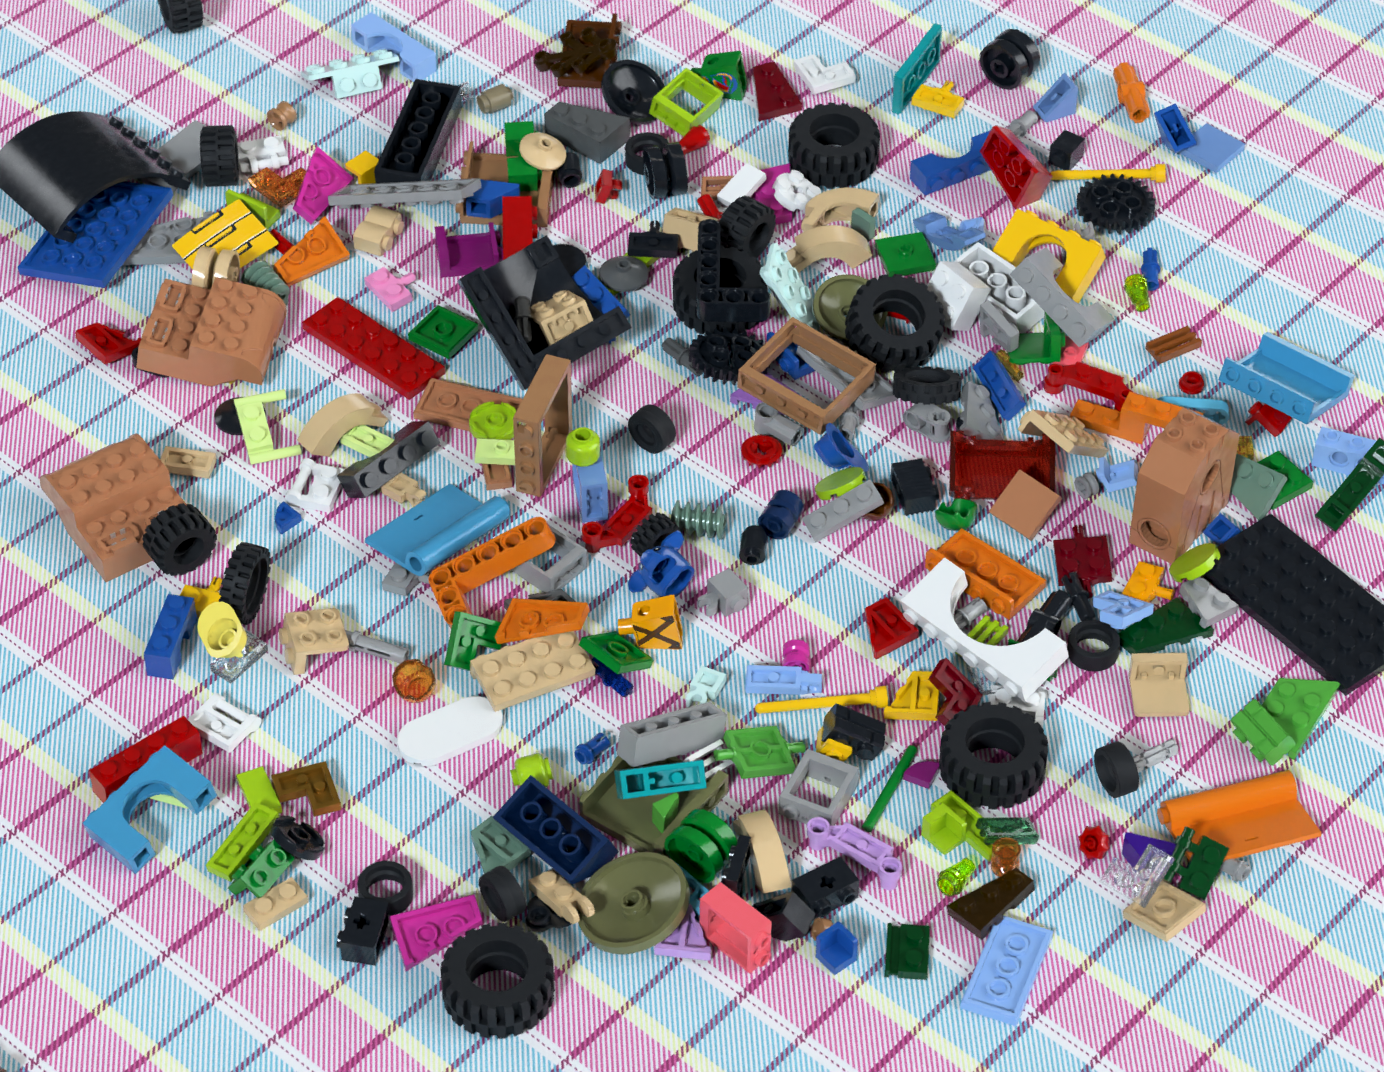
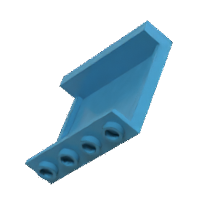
(1288, 378)

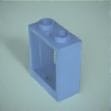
(591, 491)

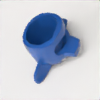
(663, 568)

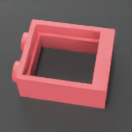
(735, 928)

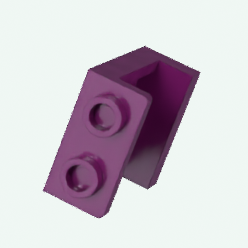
(468, 252)

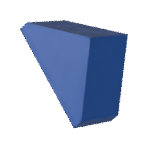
(1174, 129)

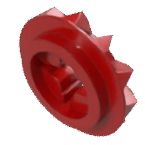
(764, 443)

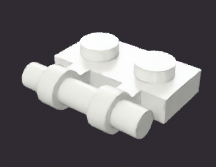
(262, 153)

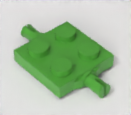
(759, 752)

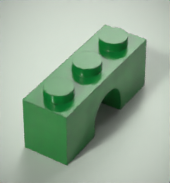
(518, 169)

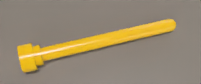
(1155, 173)
(876, 697)

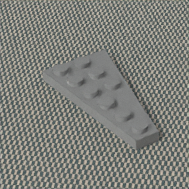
(158, 241)

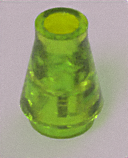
(1137, 290)
(953, 879)

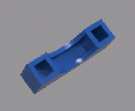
(934, 173)

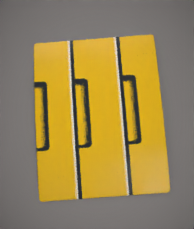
(228, 229)

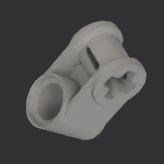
(928, 421)

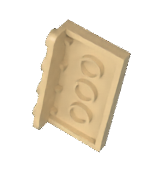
(1064, 431)
(531, 669)

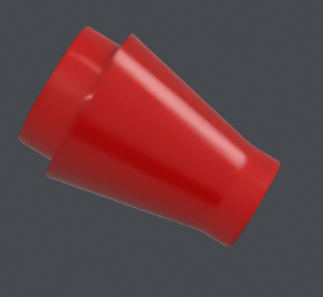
(694, 139)

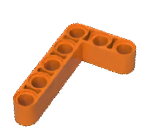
(487, 562)

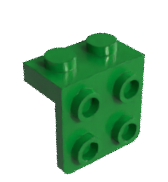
(1039, 347)

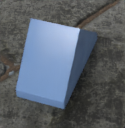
(1058, 100)

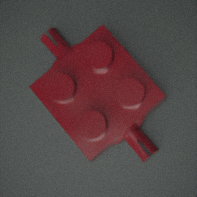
(1084, 556)

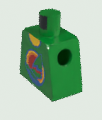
(726, 73)

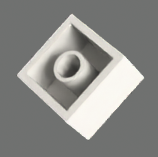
(959, 294)

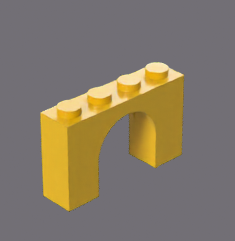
(1028, 231)

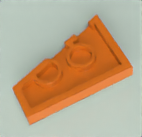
(313, 254)
(540, 618)

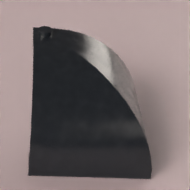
(537, 275)

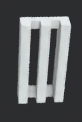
(707, 750)

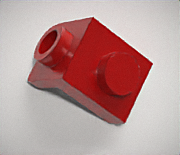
(1268, 417)

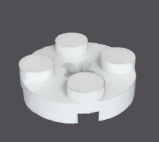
(792, 182)

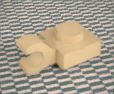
(403, 488)

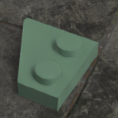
(497, 846)

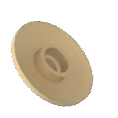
(542, 151)

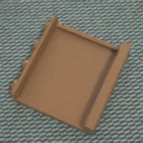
(494, 168)

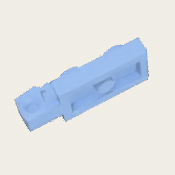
(781, 680)

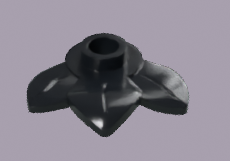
(542, 917)

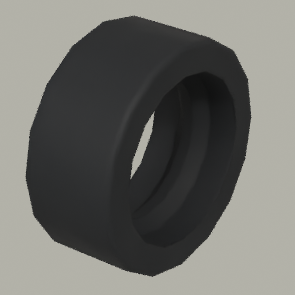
(637, 143)
(1093, 630)
(1116, 769)
(387, 871)

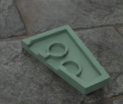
(1255, 485)

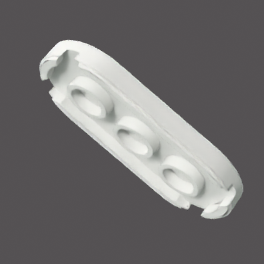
(449, 731)

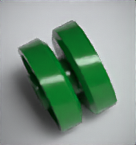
(701, 844)

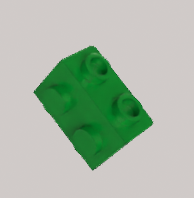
(262, 871)

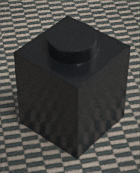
(1066, 150)

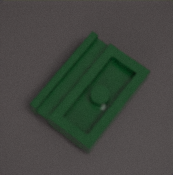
(907, 951)

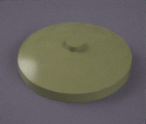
(635, 902)

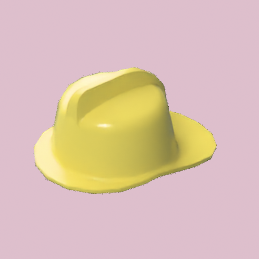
(221, 631)

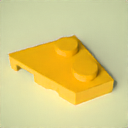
(915, 699)

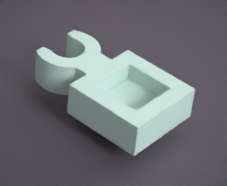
(705, 684)

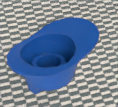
(837, 451)

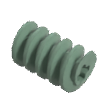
(264, 277)
(699, 520)

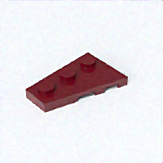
(773, 92)

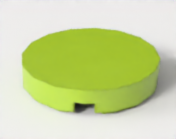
(492, 421)
(840, 482)
(1194, 562)

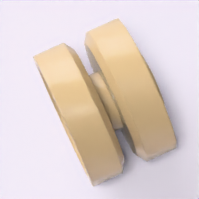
(211, 265)

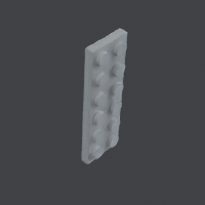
(408, 192)

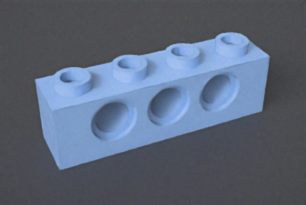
(1340, 451)

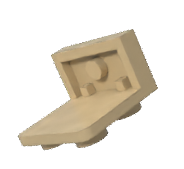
(310, 634)
(1158, 684)

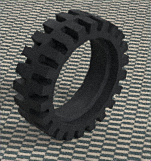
(246, 580)

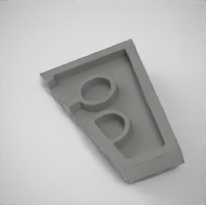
(978, 413)

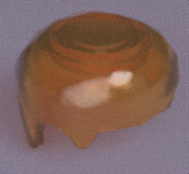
(414, 681)

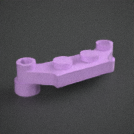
(857, 846)

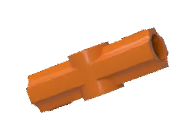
(1131, 92)

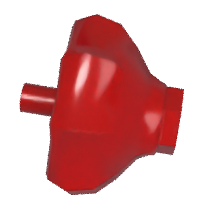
(1094, 842)

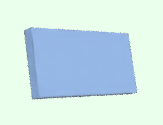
(1006, 970)

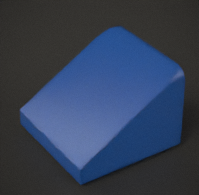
(1221, 530)

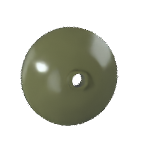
(833, 302)

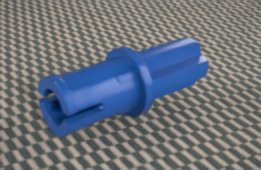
(1151, 268)

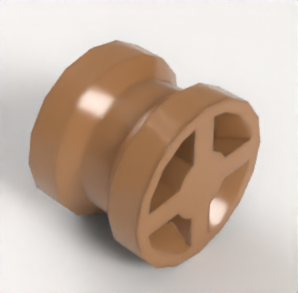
(281, 115)

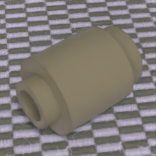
(495, 99)

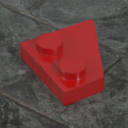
(106, 343)

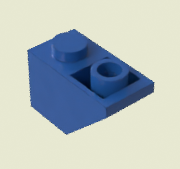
(488, 199)

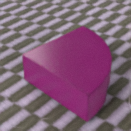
(922, 773)

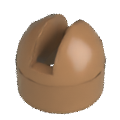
(820, 925)

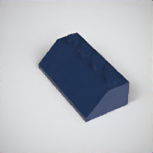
(555, 832)

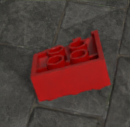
(1015, 167)

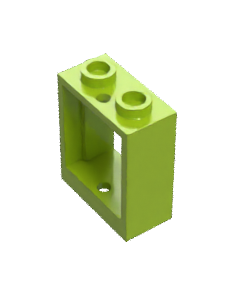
(677, 117)

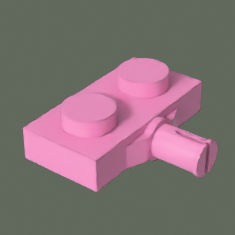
(390, 288)

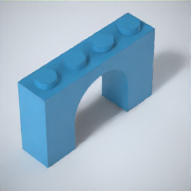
(161, 774)

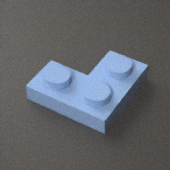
(1121, 609)

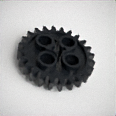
(1115, 203)
(711, 355)

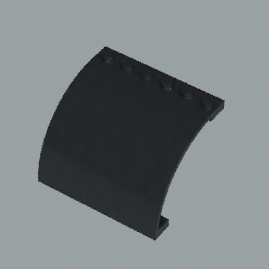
(72, 158)

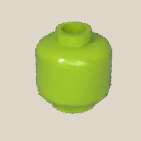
(583, 447)
(531, 765)

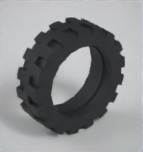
(927, 385)

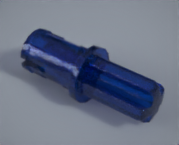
(613, 680)

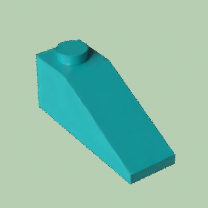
(660, 779)

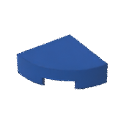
(286, 518)

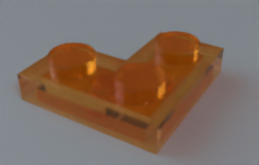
(277, 189)

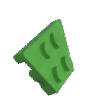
(1299, 707)

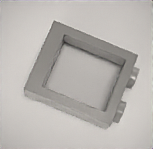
(561, 573)
(825, 770)

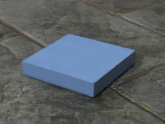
(1213, 148)

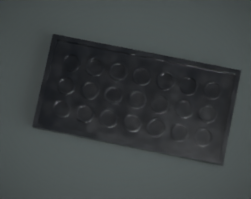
(1303, 602)

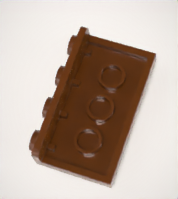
(593, 74)

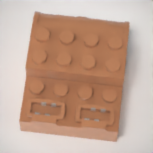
(212, 332)
(111, 501)

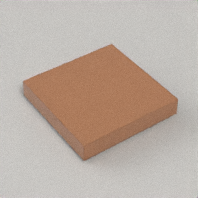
(1025, 505)

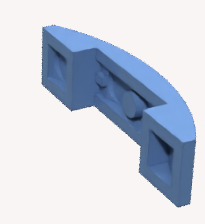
(936, 231)

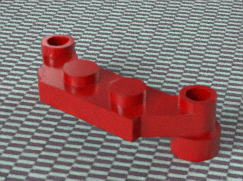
(1087, 379)
(623, 522)

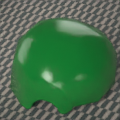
(958, 515)

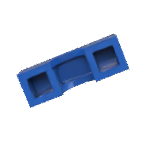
(174, 623)

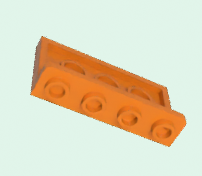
(989, 573)

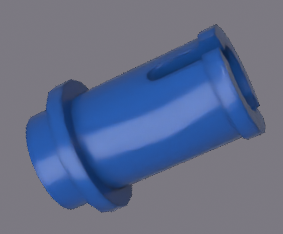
(586, 752)

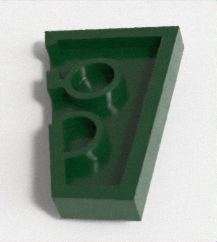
(1166, 626)

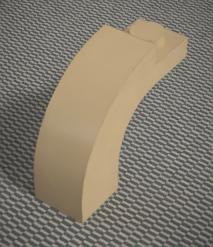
(838, 206)
(829, 242)
(337, 418)
(766, 851)

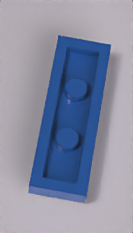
(597, 292)
(1000, 386)

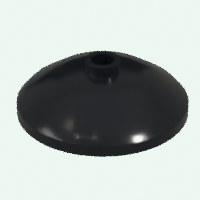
(629, 90)

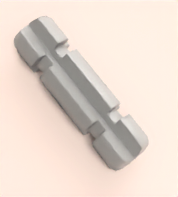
(1156, 755)

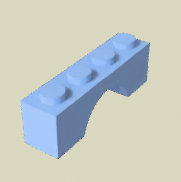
(375, 33)

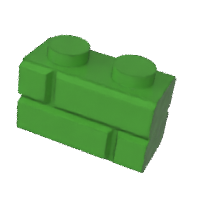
(1262, 732)

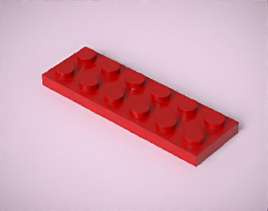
(373, 348)

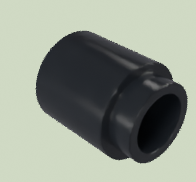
(570, 172)
(753, 545)

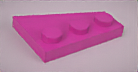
(320, 180)
(765, 193)
(433, 928)

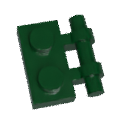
(1202, 866)

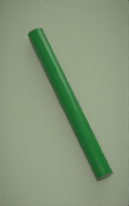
(889, 788)

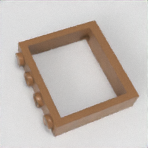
(550, 400)
(790, 403)

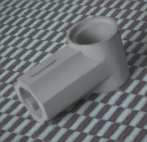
(770, 422)

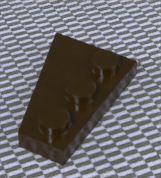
(988, 903)

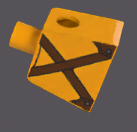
(654, 624)

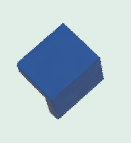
(836, 948)

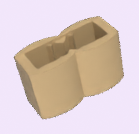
(378, 230)

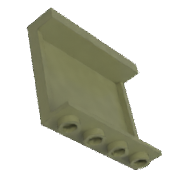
(632, 818)

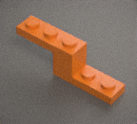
(1132, 421)

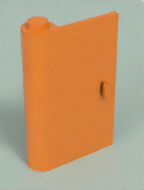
(1243, 815)

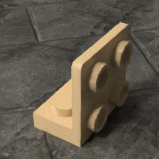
(561, 315)

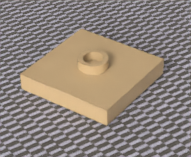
(1166, 912)

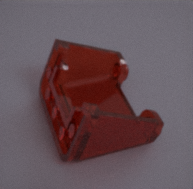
(987, 466)

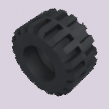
(181, 14)
(219, 155)
(747, 226)
(179, 539)

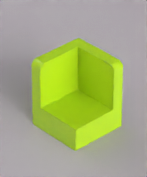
(943, 829)

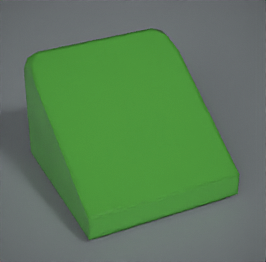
(665, 811)

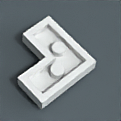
(823, 78)

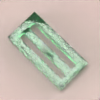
(1017, 828)

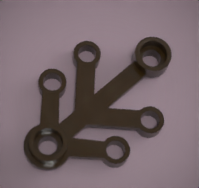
(602, 48)

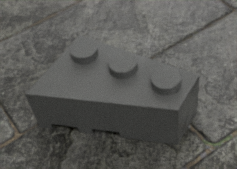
(587, 130)

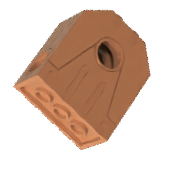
(1182, 484)

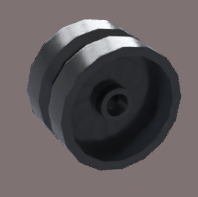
(1009, 59)
(665, 170)

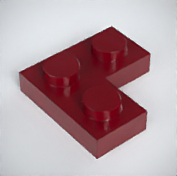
(955, 687)

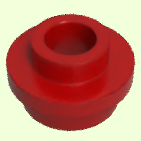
(1191, 383)

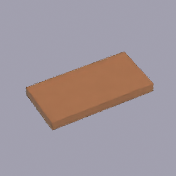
(452, 403)

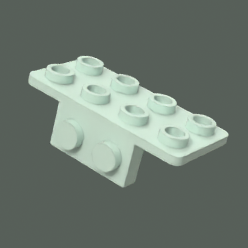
(353, 76)
(787, 287)

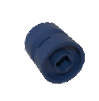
(781, 514)

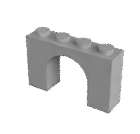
(1037, 278)

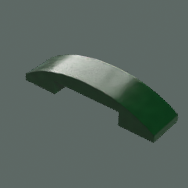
(1354, 488)

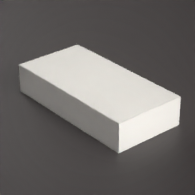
(743, 183)

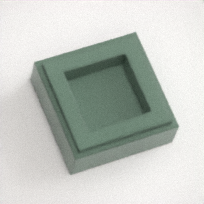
(863, 223)

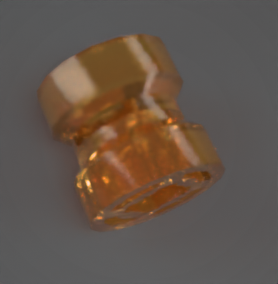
(1005, 856)

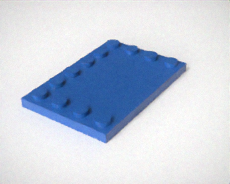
(106, 233)

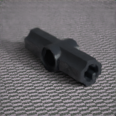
(1048, 616)

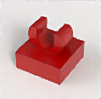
(605, 186)

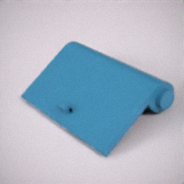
(437, 529)

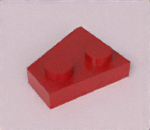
(887, 627)

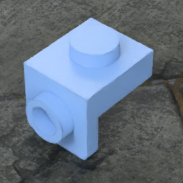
(1118, 475)

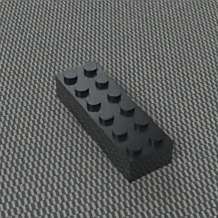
(420, 133)

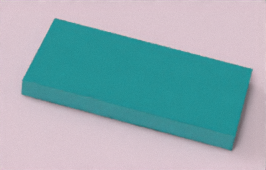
(917, 68)

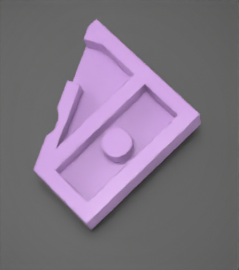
(686, 940)

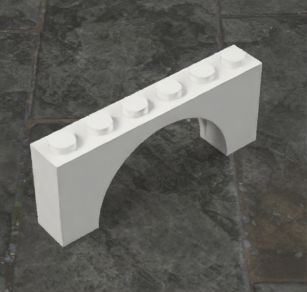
(1017, 667)

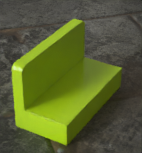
(263, 212)

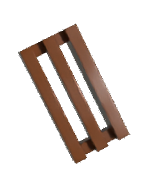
(1171, 342)

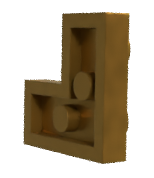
(308, 781)

